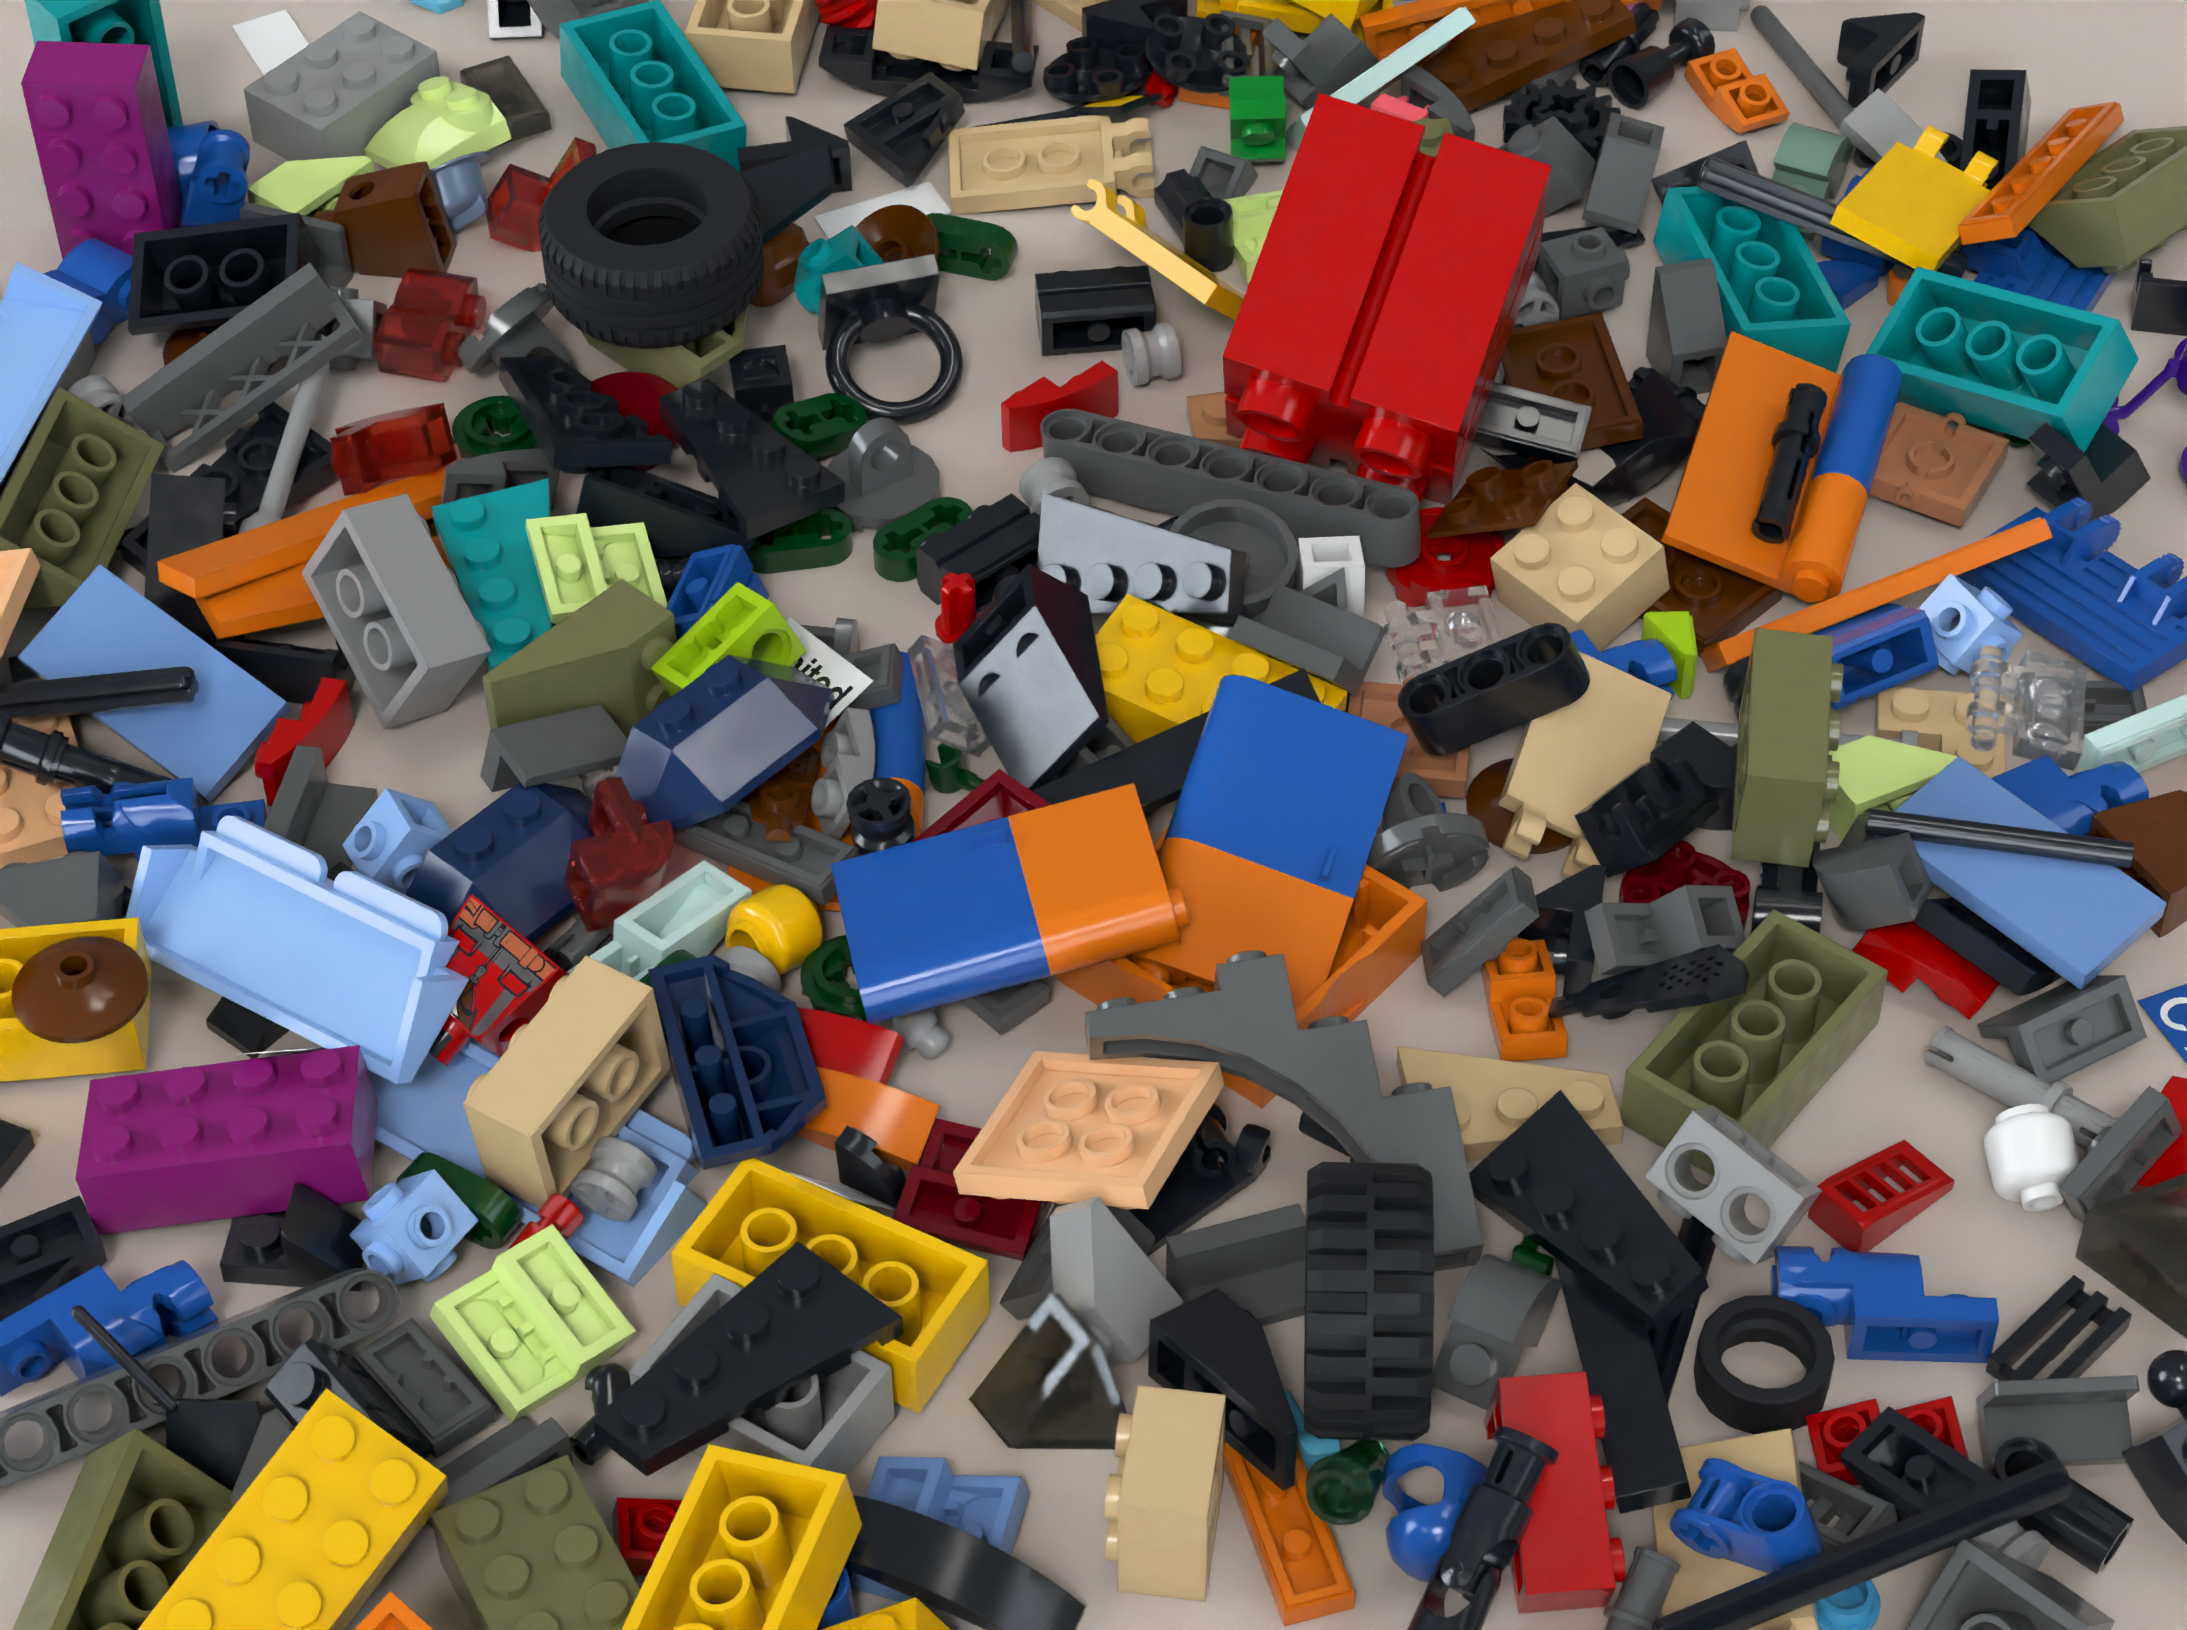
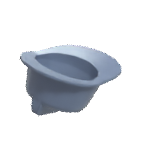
(462, 188)

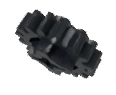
(1575, 109)

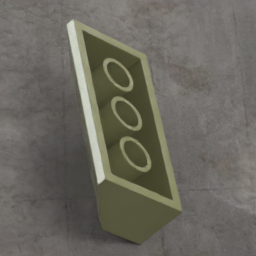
(2121, 201)
(73, 493)
(123, 1538)

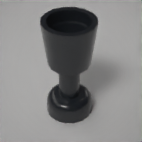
(1647, 72)

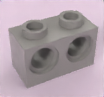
(1740, 1169)

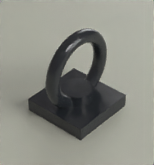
(877, 307)

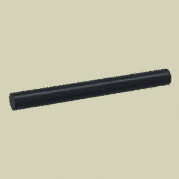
(1022, 35)
(2000, 838)

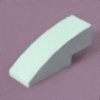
(681, 915)

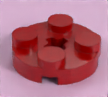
(1467, 568)

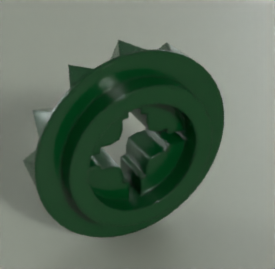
(499, 414)
(824, 979)

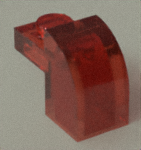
(520, 195)
(391, 447)
(622, 861)

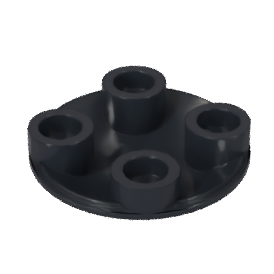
(1188, 54)
(1095, 72)

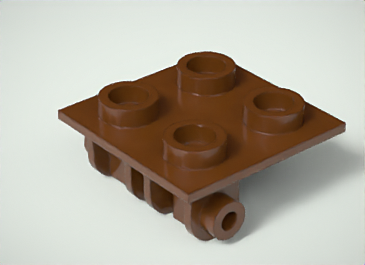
(1503, 498)

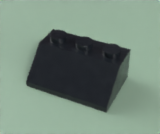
(213, 270)

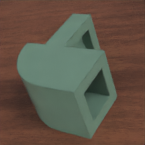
(1812, 162)

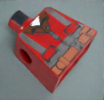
(505, 985)

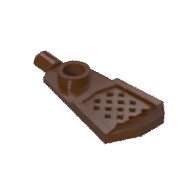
(785, 796)

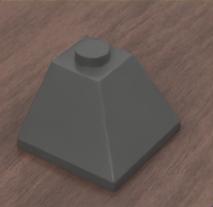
(1999, 1593)

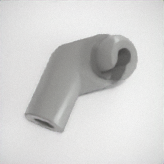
(922, 1032)

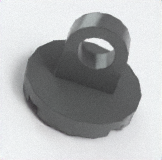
(514, 332)
(883, 475)
(1424, 841)

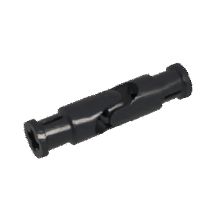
(1486, 1533)

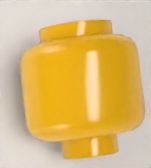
(778, 925)

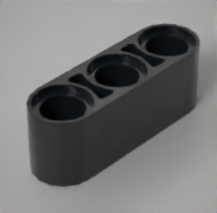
(1494, 689)

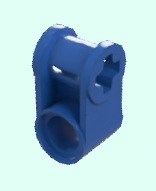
(217, 181)
(1747, 1519)

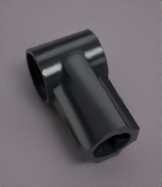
(1197, 219)
(1789, 891)
(2081, 1525)

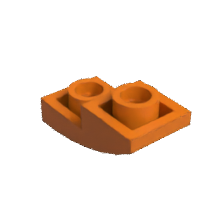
(1734, 93)
(1518, 999)
(884, 1113)

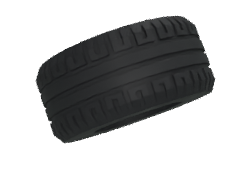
(661, 293)

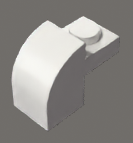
(1325, 555)

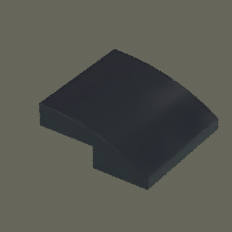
(1984, 946)

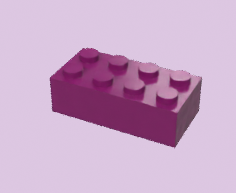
(101, 142)
(226, 1139)

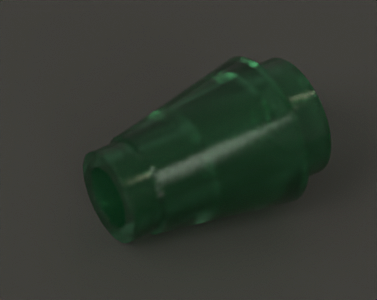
(1347, 1482)

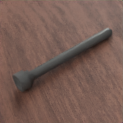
(1807, 71)

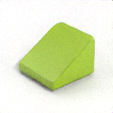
(1677, 635)

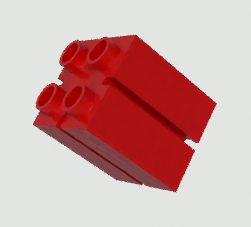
(1383, 299)

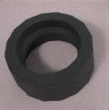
(1770, 1321)

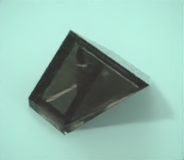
(2143, 1248)
(1052, 1386)

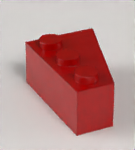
(1567, 1547)

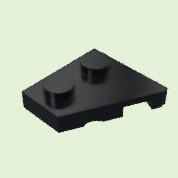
(907, 127)
(46, 1253)

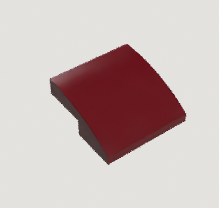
(970, 1221)

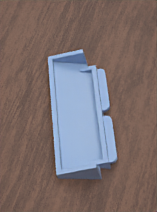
(38, 339)
(305, 951)
(432, 1119)

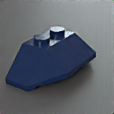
(721, 738)
(509, 858)
(735, 1060)

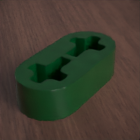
(966, 247)
(820, 423)
(897, 542)
(800, 544)
(490, 1204)

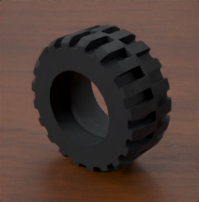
(1368, 1301)

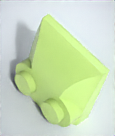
(439, 126)

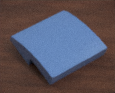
(974, 1504)

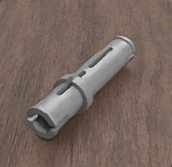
(2014, 1084)

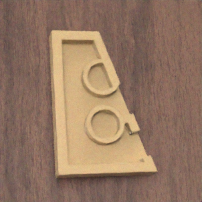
(1500, 1095)

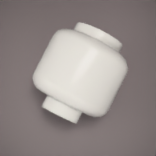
(2030, 1156)

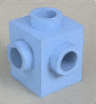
(1967, 620)
(395, 838)
(413, 1228)

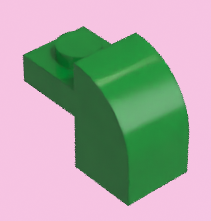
(1257, 118)

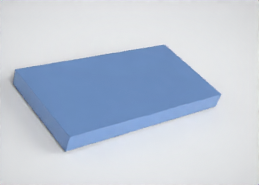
(118, 630)
(2056, 909)

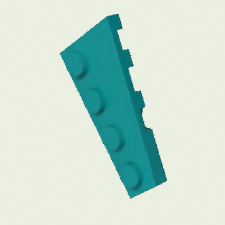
(495, 564)

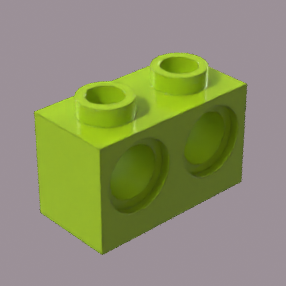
(735, 625)

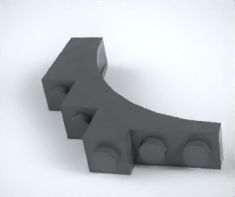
(1321, 1070)

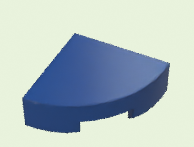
(1849, 279)

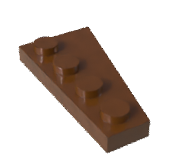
(1526, 47)

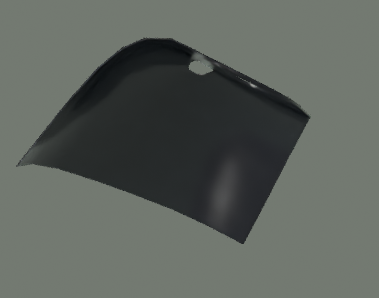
(1639, 462)

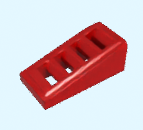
(1862, 1230)

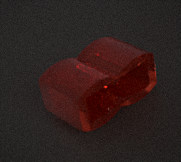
(428, 324)

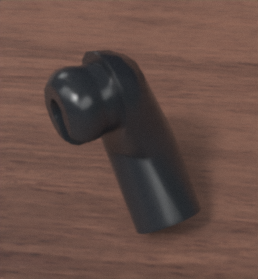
(606, 1384)

